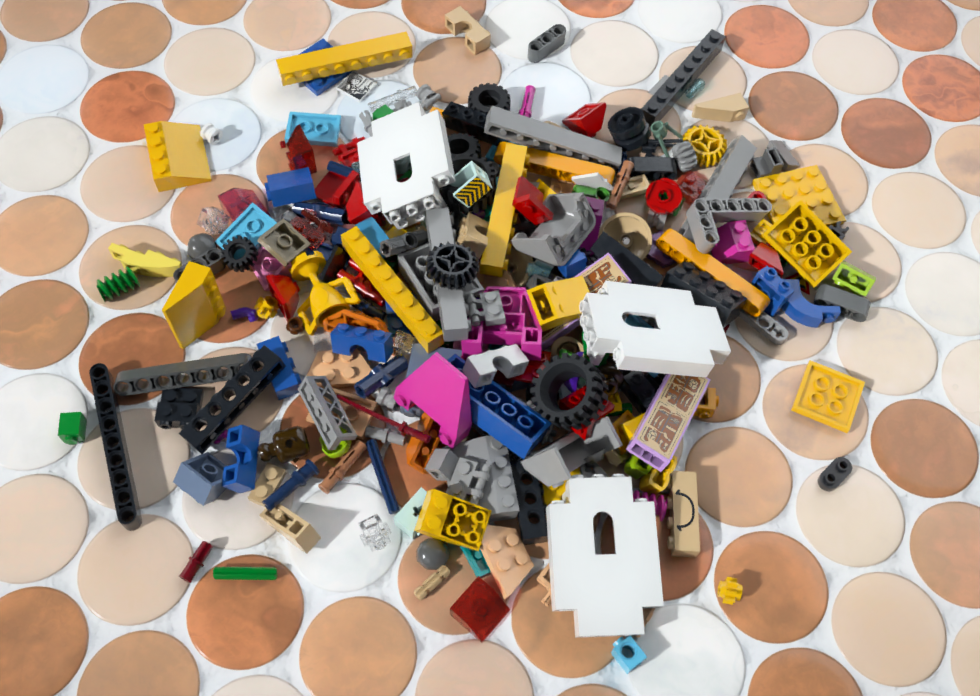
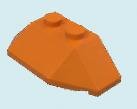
(354, 318)
(419, 452)

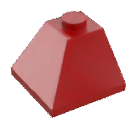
(586, 119)
(357, 210)
(764, 256)
(285, 294)

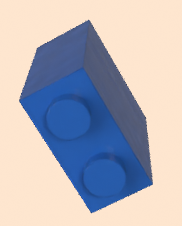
(290, 187)

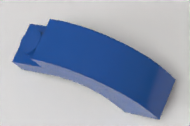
(805, 312)

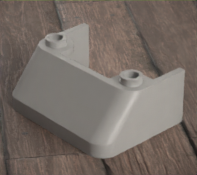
(562, 456)

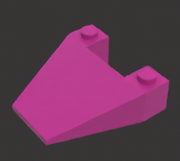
(520, 327)
(442, 395)

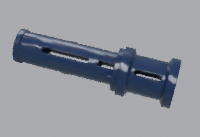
(297, 479)

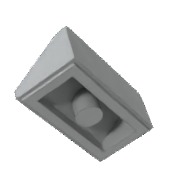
(789, 161)

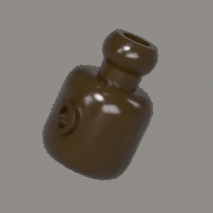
(613, 376)
(287, 445)

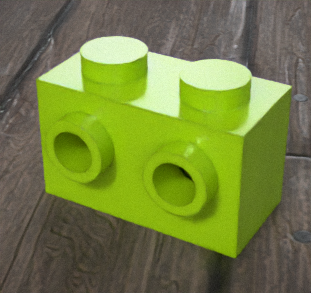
(853, 278)

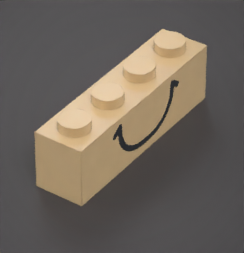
(684, 516)

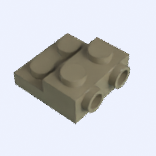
(284, 242)

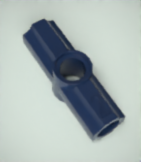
(323, 211)
(381, 376)

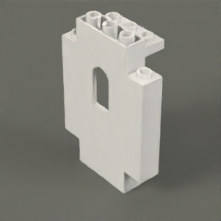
(396, 137)
(687, 336)
(606, 588)

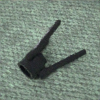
(651, 145)

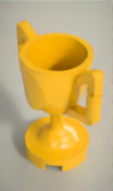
(323, 297)

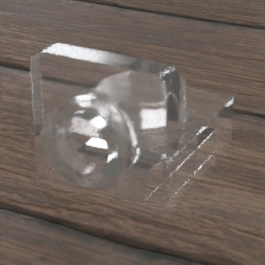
(403, 343)

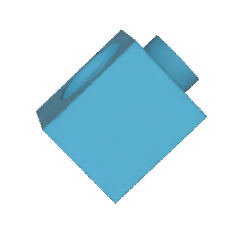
(637, 658)

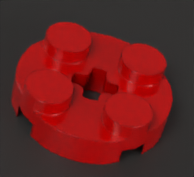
(658, 187)

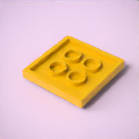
(828, 396)

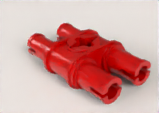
(363, 288)

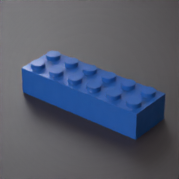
(504, 415)

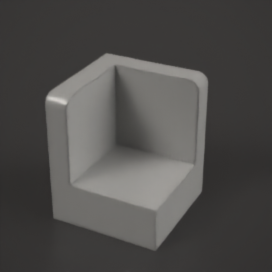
(442, 464)

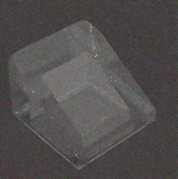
(322, 342)

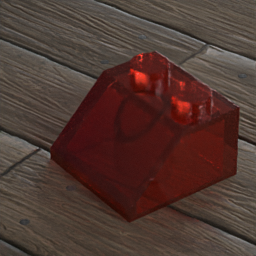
(300, 151)
(479, 609)

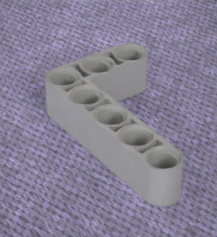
(706, 211)

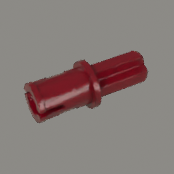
(196, 562)

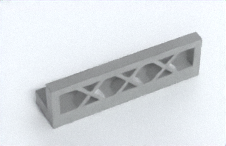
(321, 411)

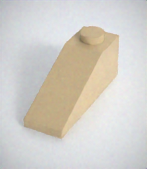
(724, 109)
(292, 527)

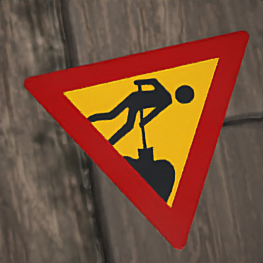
(804, 285)

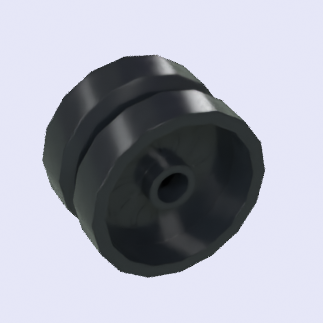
(629, 128)

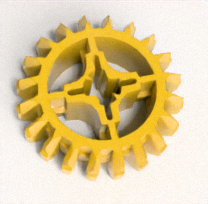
(707, 144)

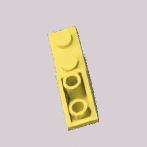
(151, 264)

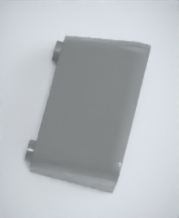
(560, 237)

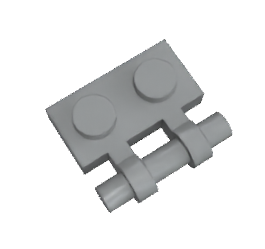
(492, 309)
(464, 477)

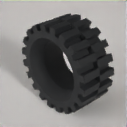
(448, 190)
(551, 380)

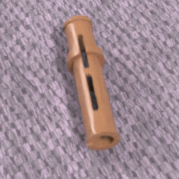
(626, 169)
(336, 473)

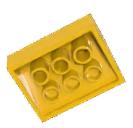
(176, 155)
(806, 243)
(194, 304)

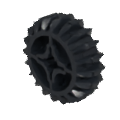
(440, 265)

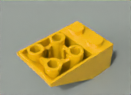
(558, 301)
(452, 520)

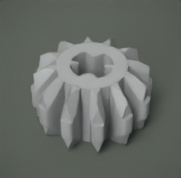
(684, 156)

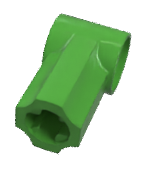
(602, 192)

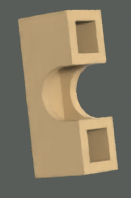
(476, 36)
(472, 233)

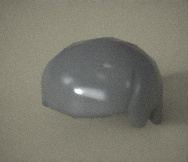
(200, 244)
(432, 553)

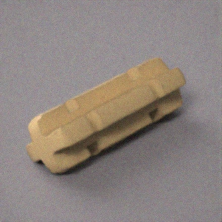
(432, 582)

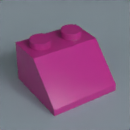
(734, 243)

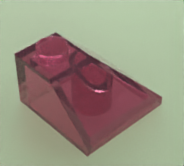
(237, 200)

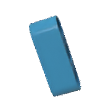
(373, 233)

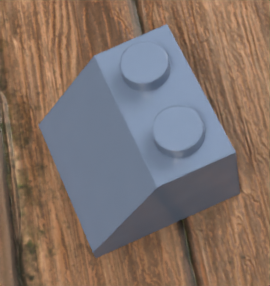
(201, 478)

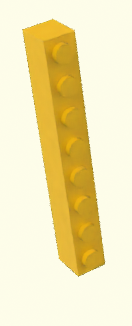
(344, 58)
(503, 213)
(392, 289)

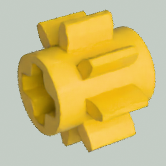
(266, 307)
(729, 590)

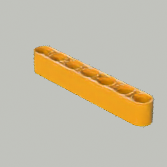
(557, 165)
(682, 249)

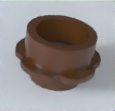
(292, 322)

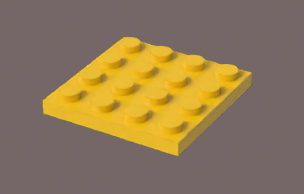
(802, 184)

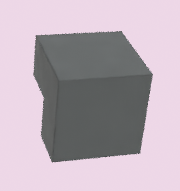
(767, 164)

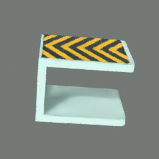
(472, 184)

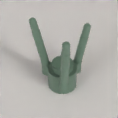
(659, 132)

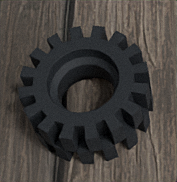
(235, 245)

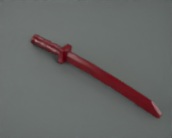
(402, 428)

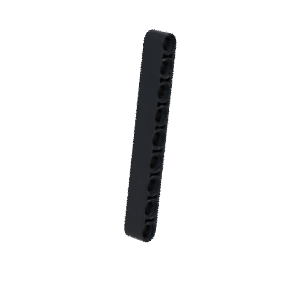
(116, 453)

